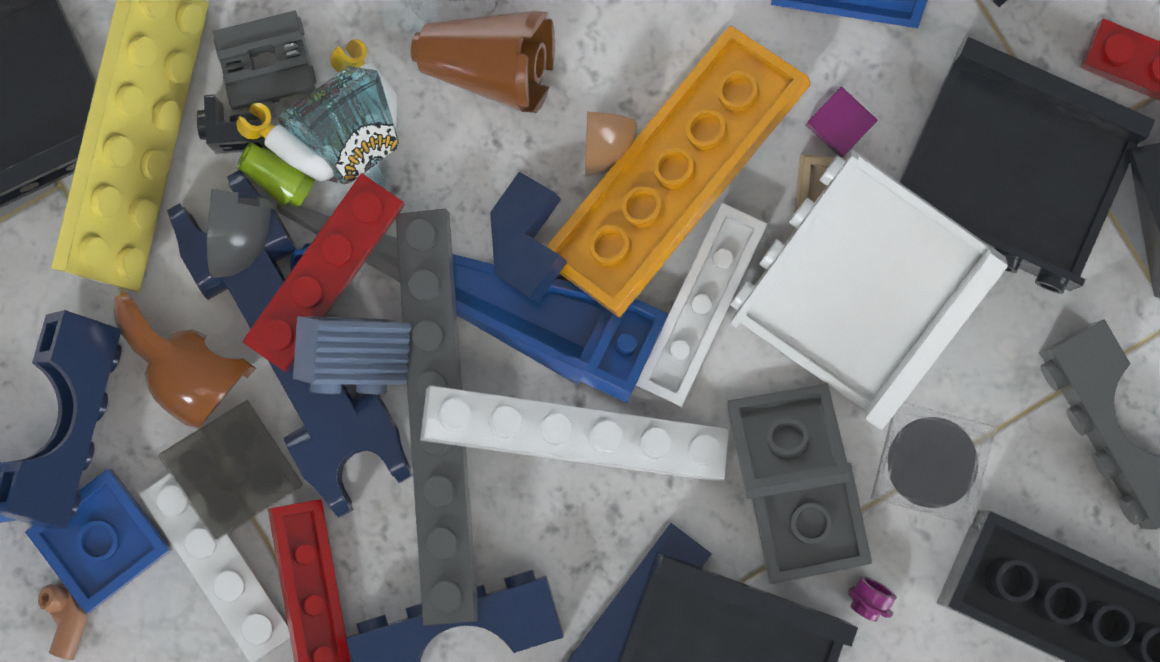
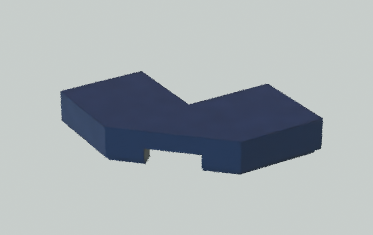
(514, 224)

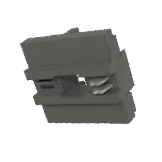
(244, 41)

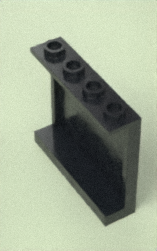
(42, 97)
(1024, 161)
(712, 618)

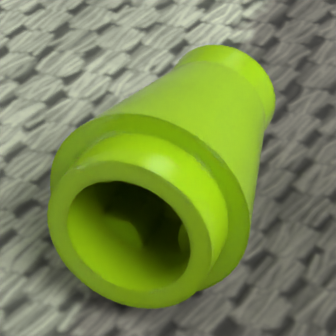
(275, 175)

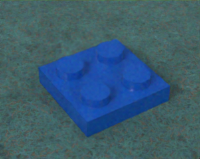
(103, 544)

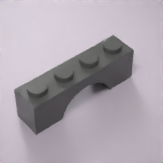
(1087, 373)

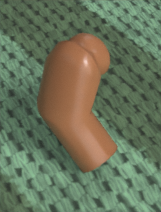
(68, 617)

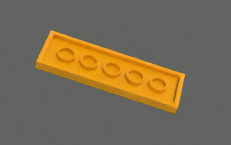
(676, 169)

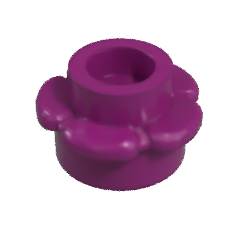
(871, 599)

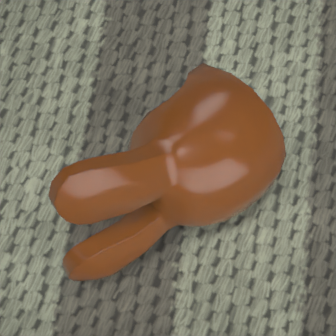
(180, 369)

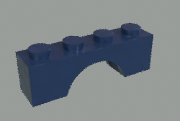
(77, 361)
(518, 614)

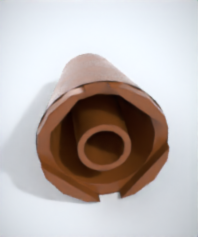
(491, 56)

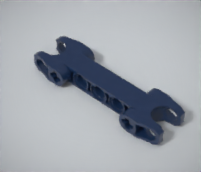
(333, 423)

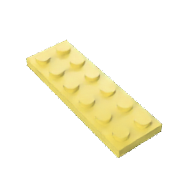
(129, 140)

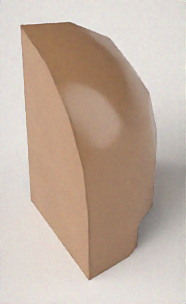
(607, 140)

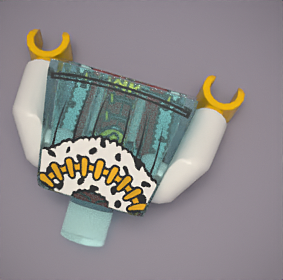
(338, 126)

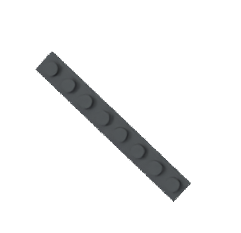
(438, 468)

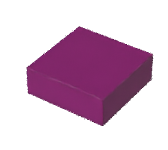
(841, 122)

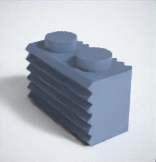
(351, 352)

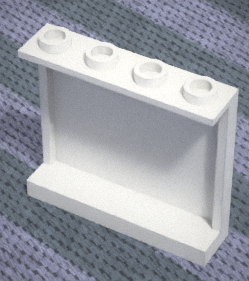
(868, 286)

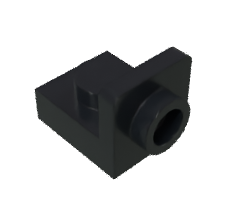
(221, 135)

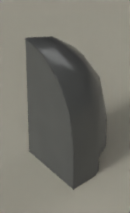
(235, 232)

